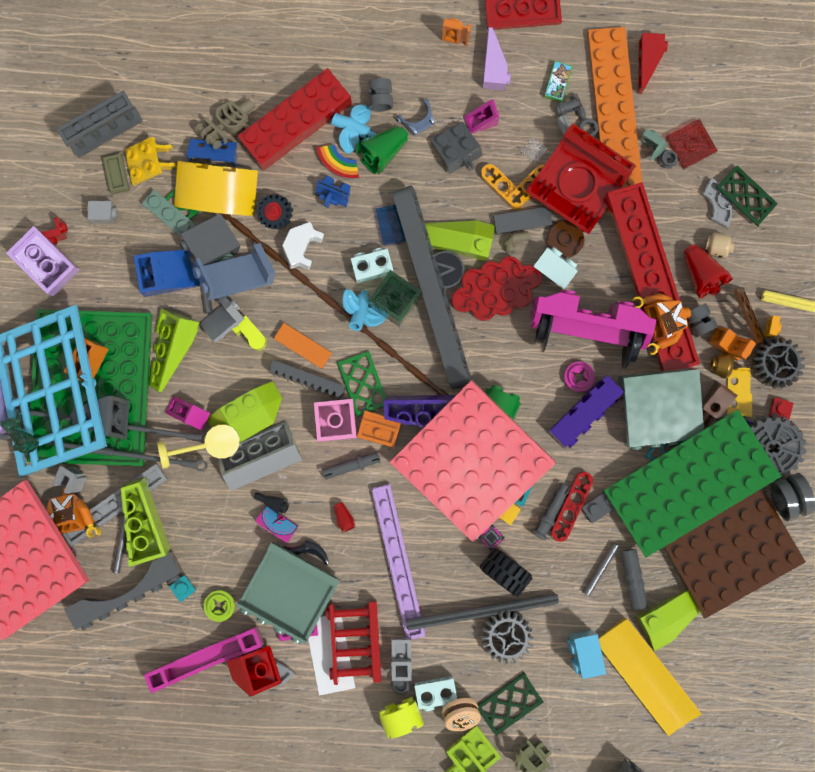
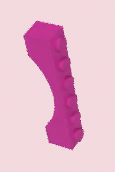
(203, 659)

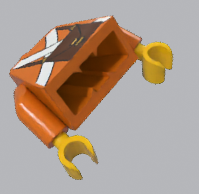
(669, 316)
(71, 514)

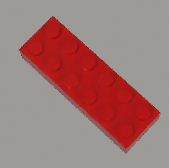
(295, 119)

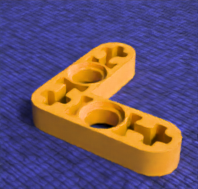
(512, 190)

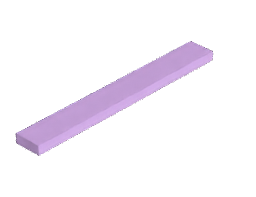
(397, 558)

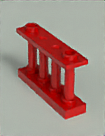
(370, 631)

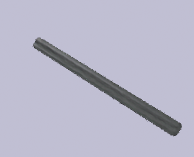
(482, 611)

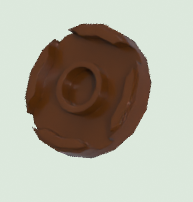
(566, 238)

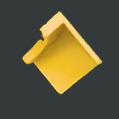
(215, 188)

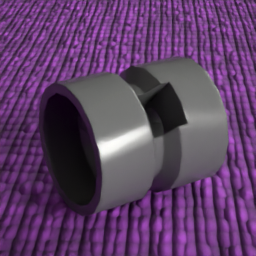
(380, 94)
(701, 320)

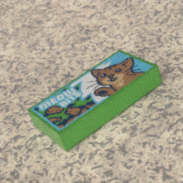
(558, 81)

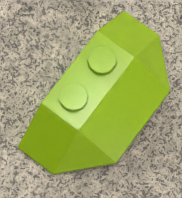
(250, 411)

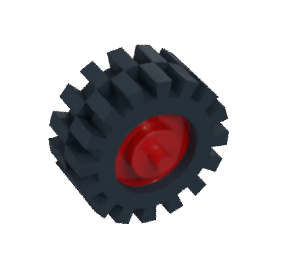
(274, 211)

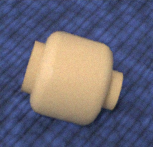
(719, 245)

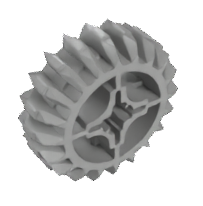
(504, 646)

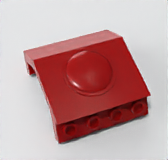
(579, 178)

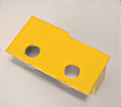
(742, 389)

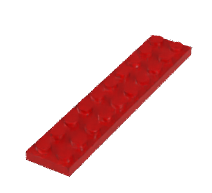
(648, 264)

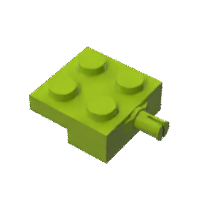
(472, 752)

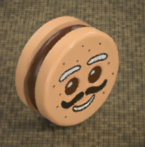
(461, 714)

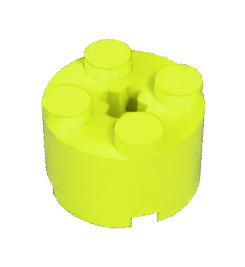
(400, 718)

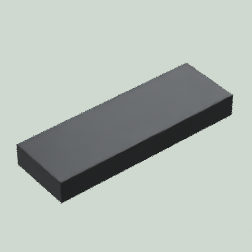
(522, 220)

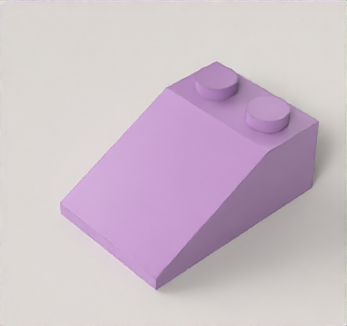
(43, 261)

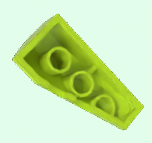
(174, 340)

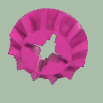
(588, 375)

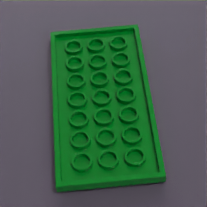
(692, 483)

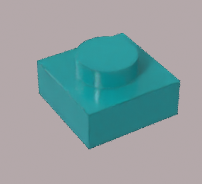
(183, 588)

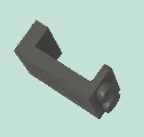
(209, 241)

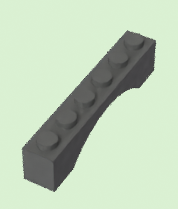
(87, 610)

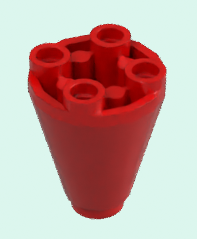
(705, 272)

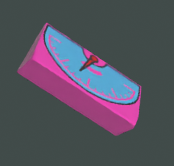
(276, 524)

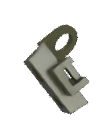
(531, 753)

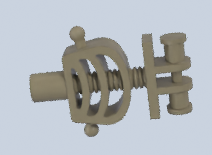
(232, 124)

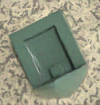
(654, 141)

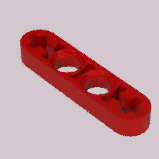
(569, 505)

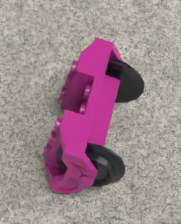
(621, 326)

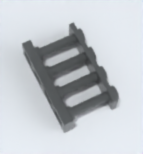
(100, 124)

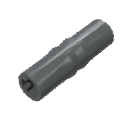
(634, 579)

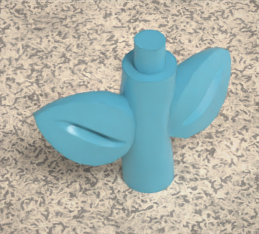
(353, 127)
(361, 312)

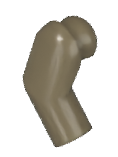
(513, 239)

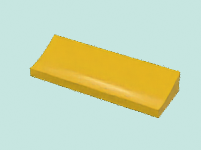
(647, 676)

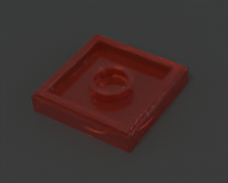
(691, 144)

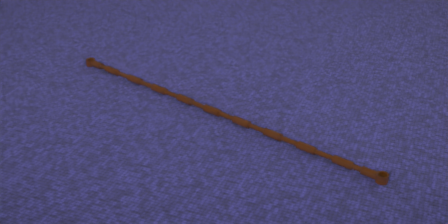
(332, 303)

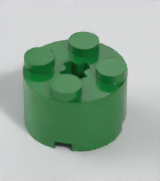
(507, 402)

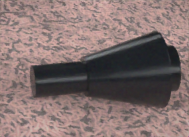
(276, 504)

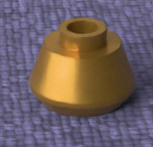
(722, 365)

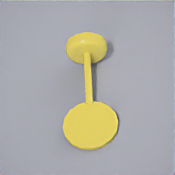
(220, 442)

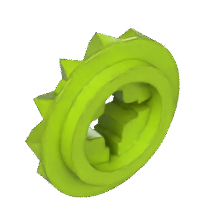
(219, 615)

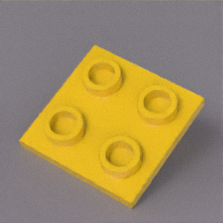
(143, 160)

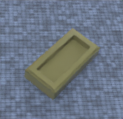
(116, 173)

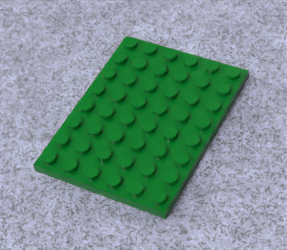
(121, 375)

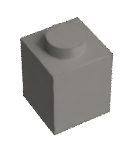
(102, 212)

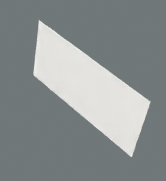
(322, 658)

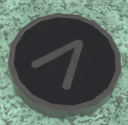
(450, 268)

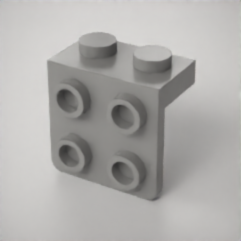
(222, 319)

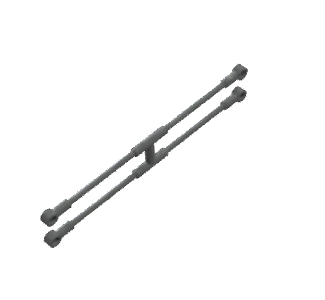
(110, 451)

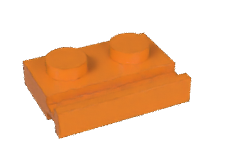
(455, 31)
(378, 430)

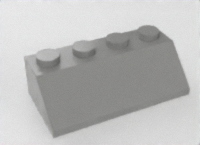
(260, 456)

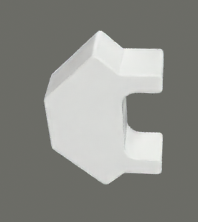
(297, 243)

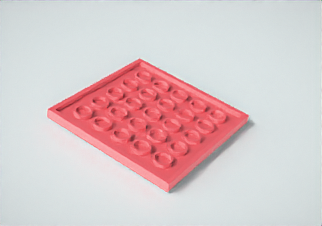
(472, 461)
(34, 561)

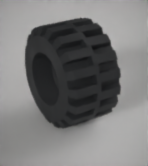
(506, 572)

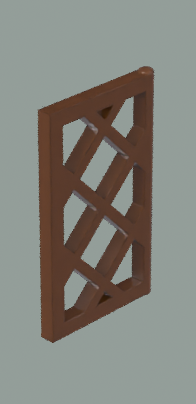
(749, 315)

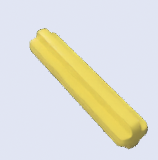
(787, 300)

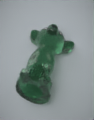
(23, 440)

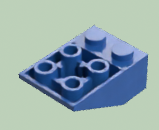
(164, 272)

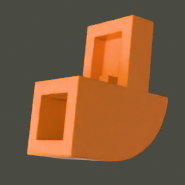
(728, 342)

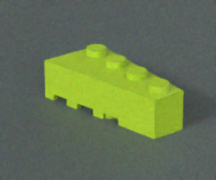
(142, 524)

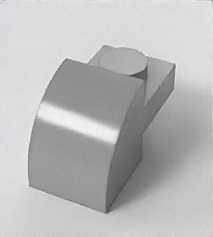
(401, 659)

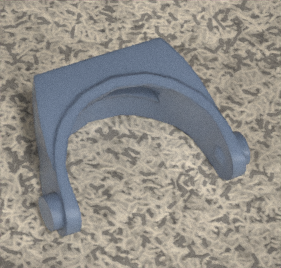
(418, 127)

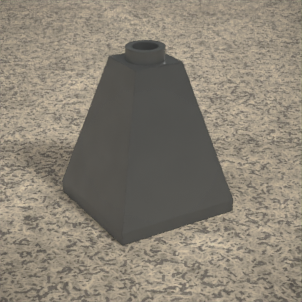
(113, 414)

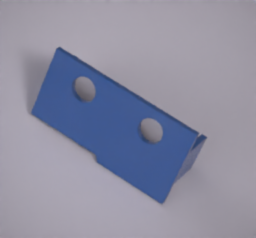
(209, 152)

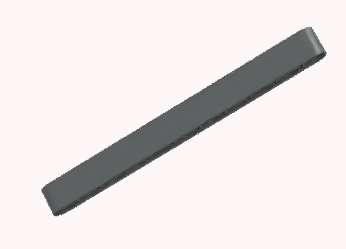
(432, 287)

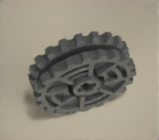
(785, 437)

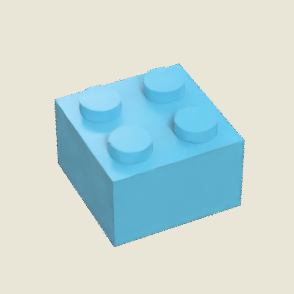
(586, 653)

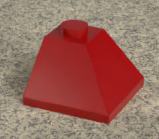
(255, 671)

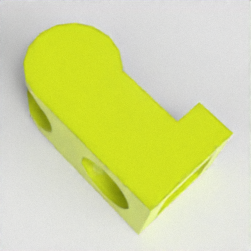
(254, 336)

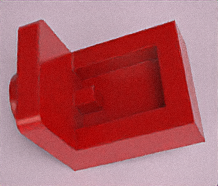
(57, 234)

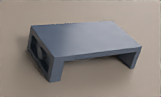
(235, 274)

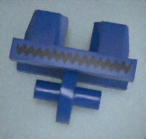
(332, 194)

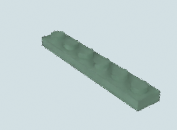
(172, 216)

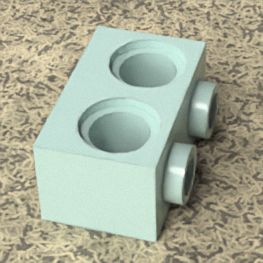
(373, 270)
(435, 686)

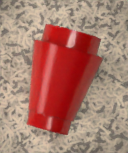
(343, 518)

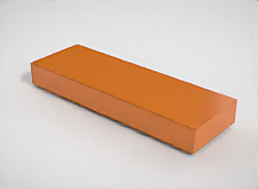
(302, 346)

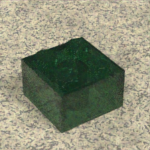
(394, 298)

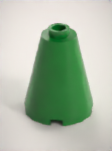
(381, 148)

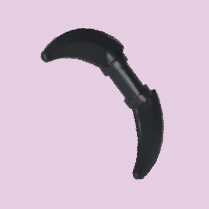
(312, 548)

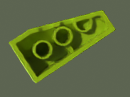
(463, 238)
(668, 619)

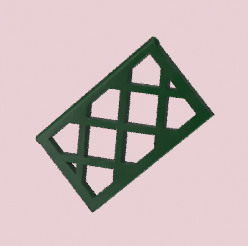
(760, 194)
(508, 720)

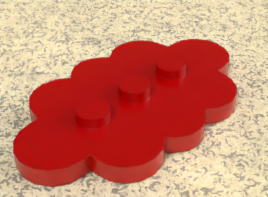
(496, 288)

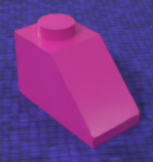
(187, 413)

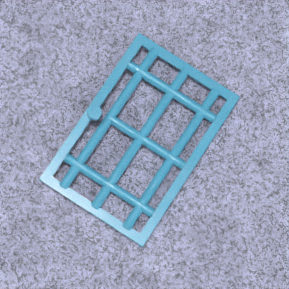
(48, 389)

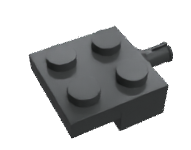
(457, 148)

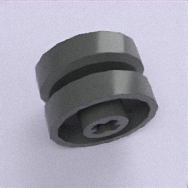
(792, 496)

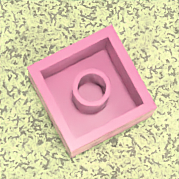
(335, 420)

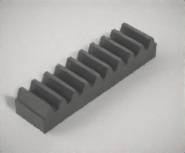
(304, 377)

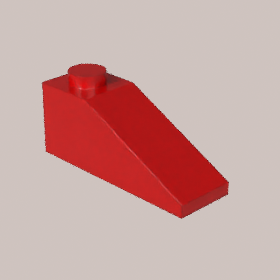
(650, 53)

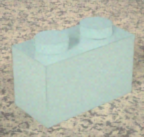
(556, 267)

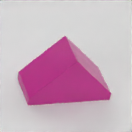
(482, 117)

